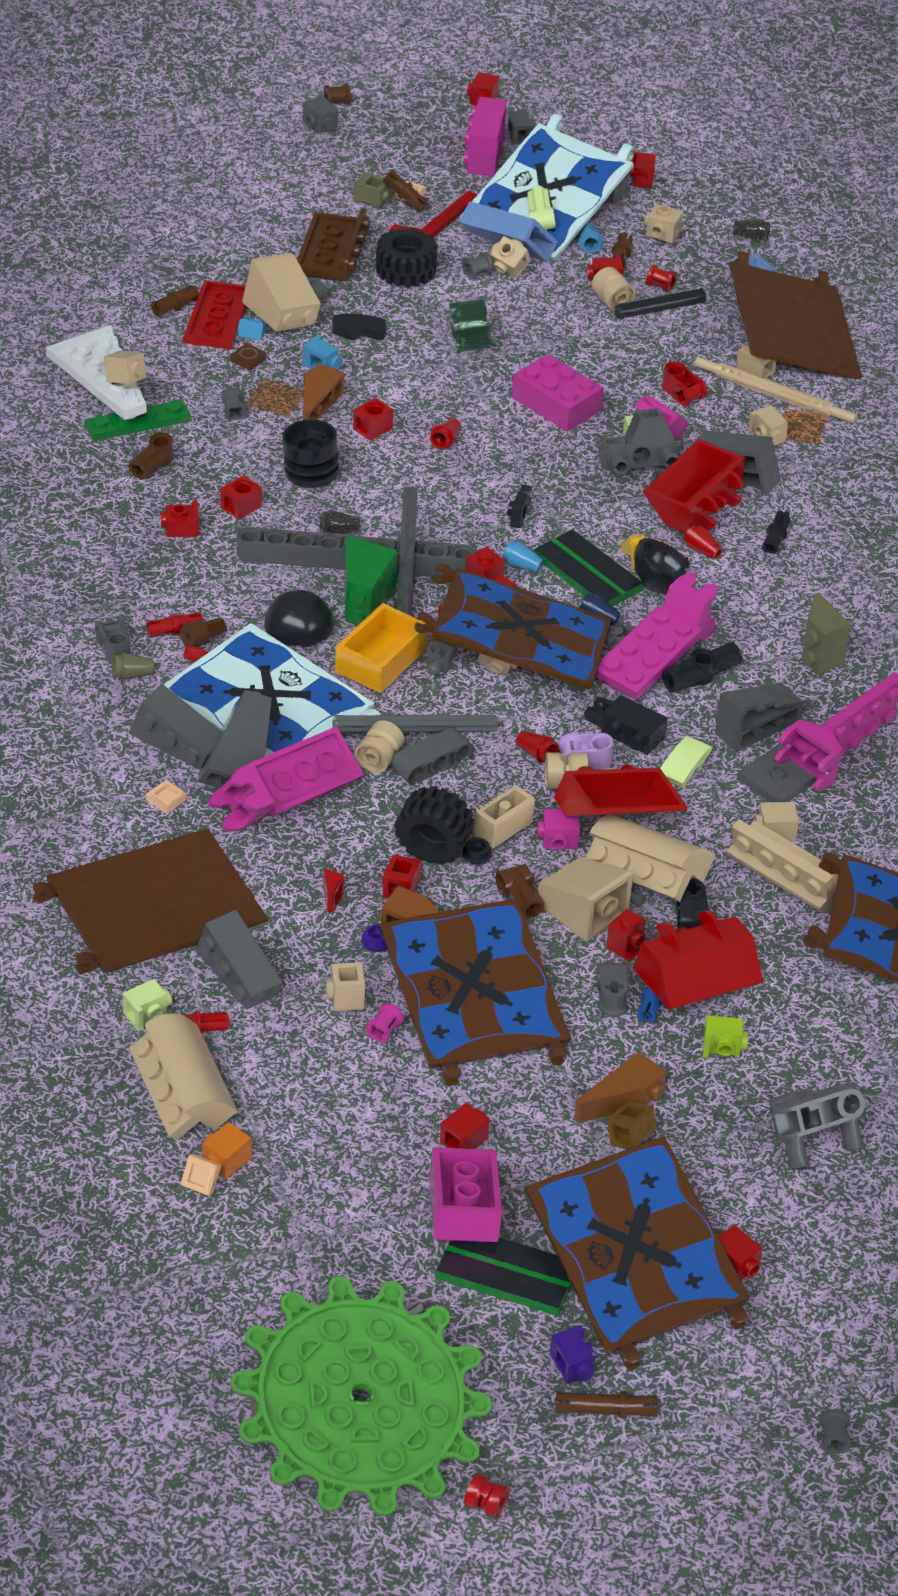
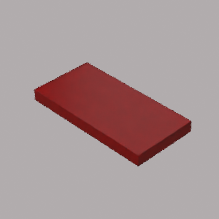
(216, 315)

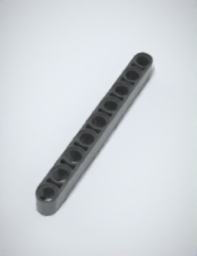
(328, 550)

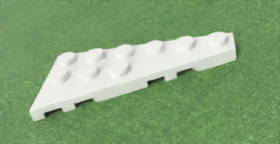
(84, 361)

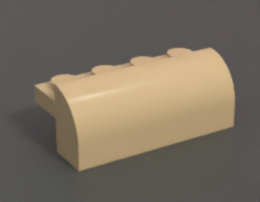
(653, 857)
(783, 864)
(181, 1075)

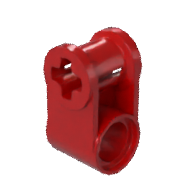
(682, 383)

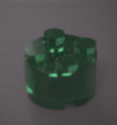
(470, 325)

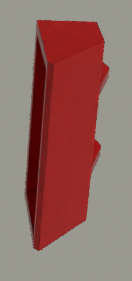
(697, 486)
(617, 792)
(698, 960)

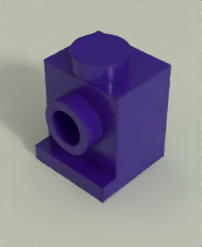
(572, 1355)

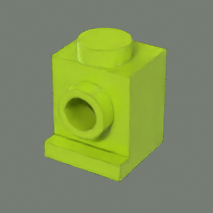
(724, 1036)

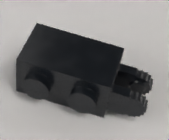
(628, 722)

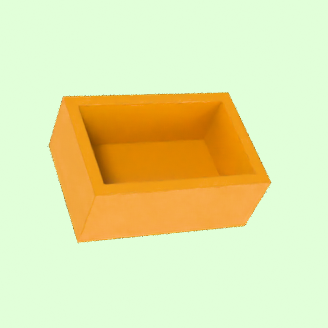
(380, 648)

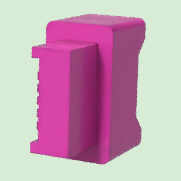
(675, 422)

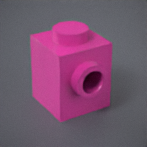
(558, 830)

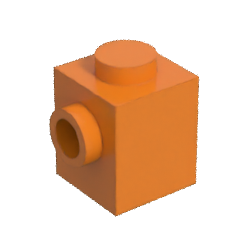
(228, 1147)

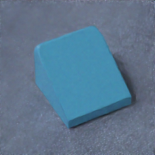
(251, 328)

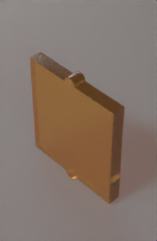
(275, 398)
(804, 426)

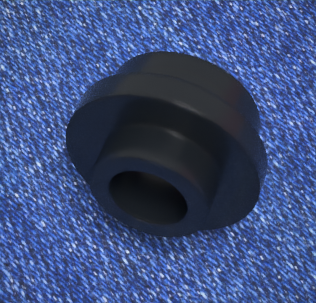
(477, 851)

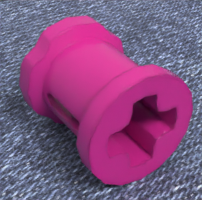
(384, 1022)

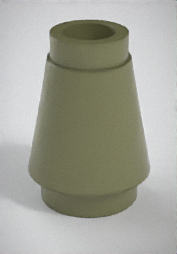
(131, 666)

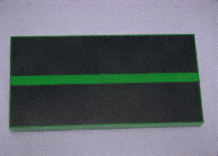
(588, 568)
(507, 1272)

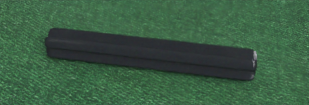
(660, 303)

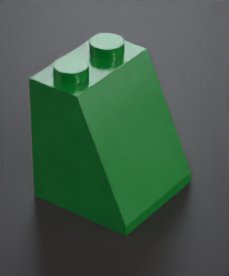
(367, 577)

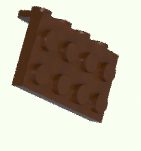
(333, 245)

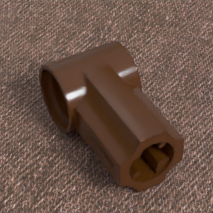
(156, 454)
(518, 883)

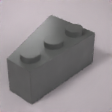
(760, 458)
(755, 714)
(174, 727)
(238, 960)

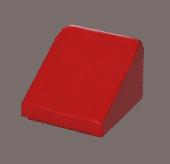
(333, 888)

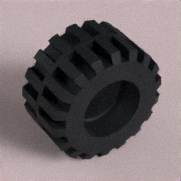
(406, 257)
(434, 825)

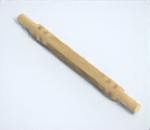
(776, 390)

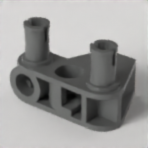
(649, 433)
(811, 1111)

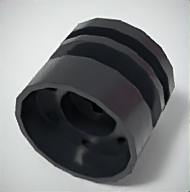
(310, 453)

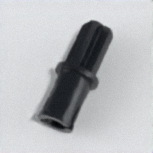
(776, 532)

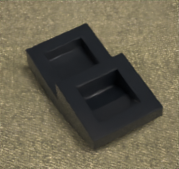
(352, 325)

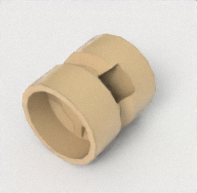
(612, 287)
(379, 746)
(557, 764)

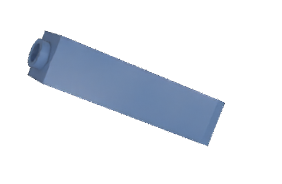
(496, 223)

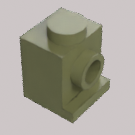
(371, 190)

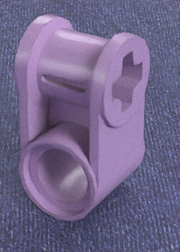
(597, 746)

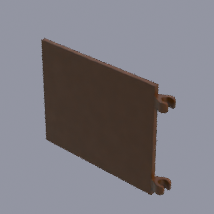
(794, 319)
(149, 900)

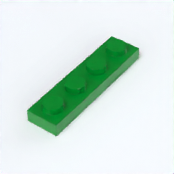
(156, 416)

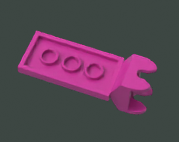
(660, 638)
(821, 747)
(287, 779)

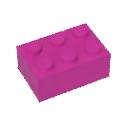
(485, 136)
(557, 392)
(465, 1194)

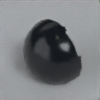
(658, 564)
(298, 618)

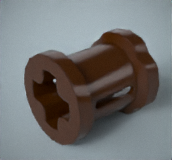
(337, 94)

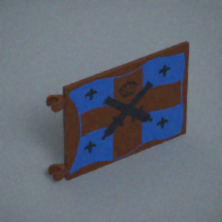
(518, 627)
(862, 917)
(474, 985)
(637, 1247)

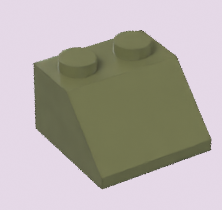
(825, 636)

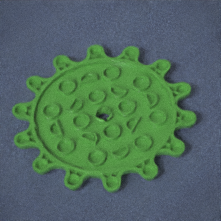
(370, 1444)

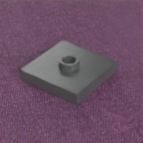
(775, 780)

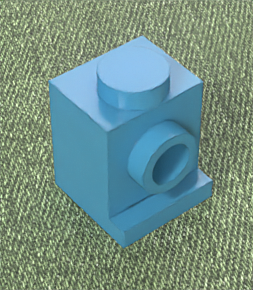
(320, 352)

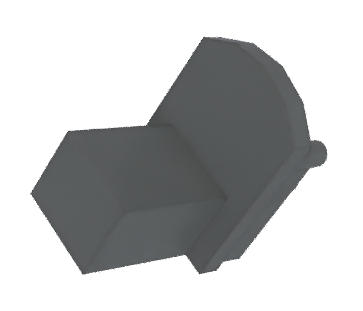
(440, 656)

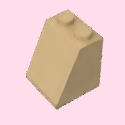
(280, 293)
(587, 895)

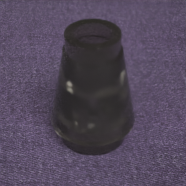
(752, 229)
(338, 523)

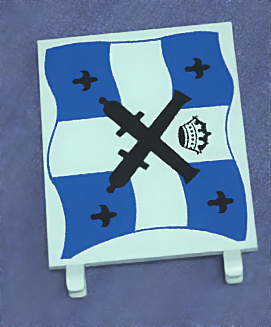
(571, 170)
(254, 661)

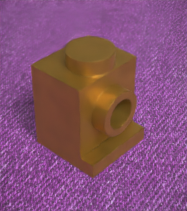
(631, 1124)

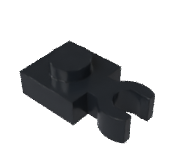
(518, 508)

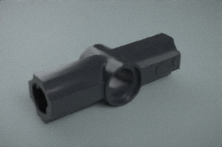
(701, 667)

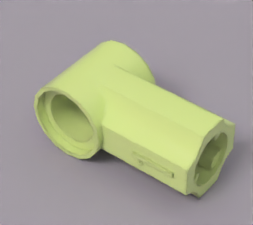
(540, 207)

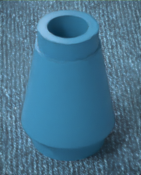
(590, 239)
(522, 557)

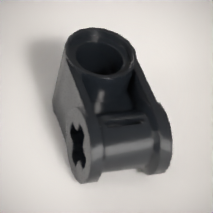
(691, 904)

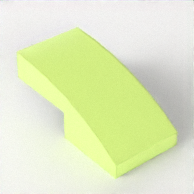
(684, 759)

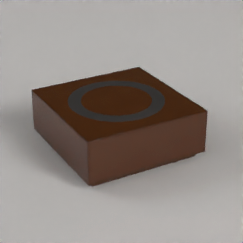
(248, 356)

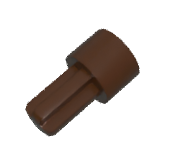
(198, 632)

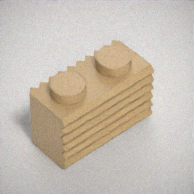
(504, 816)

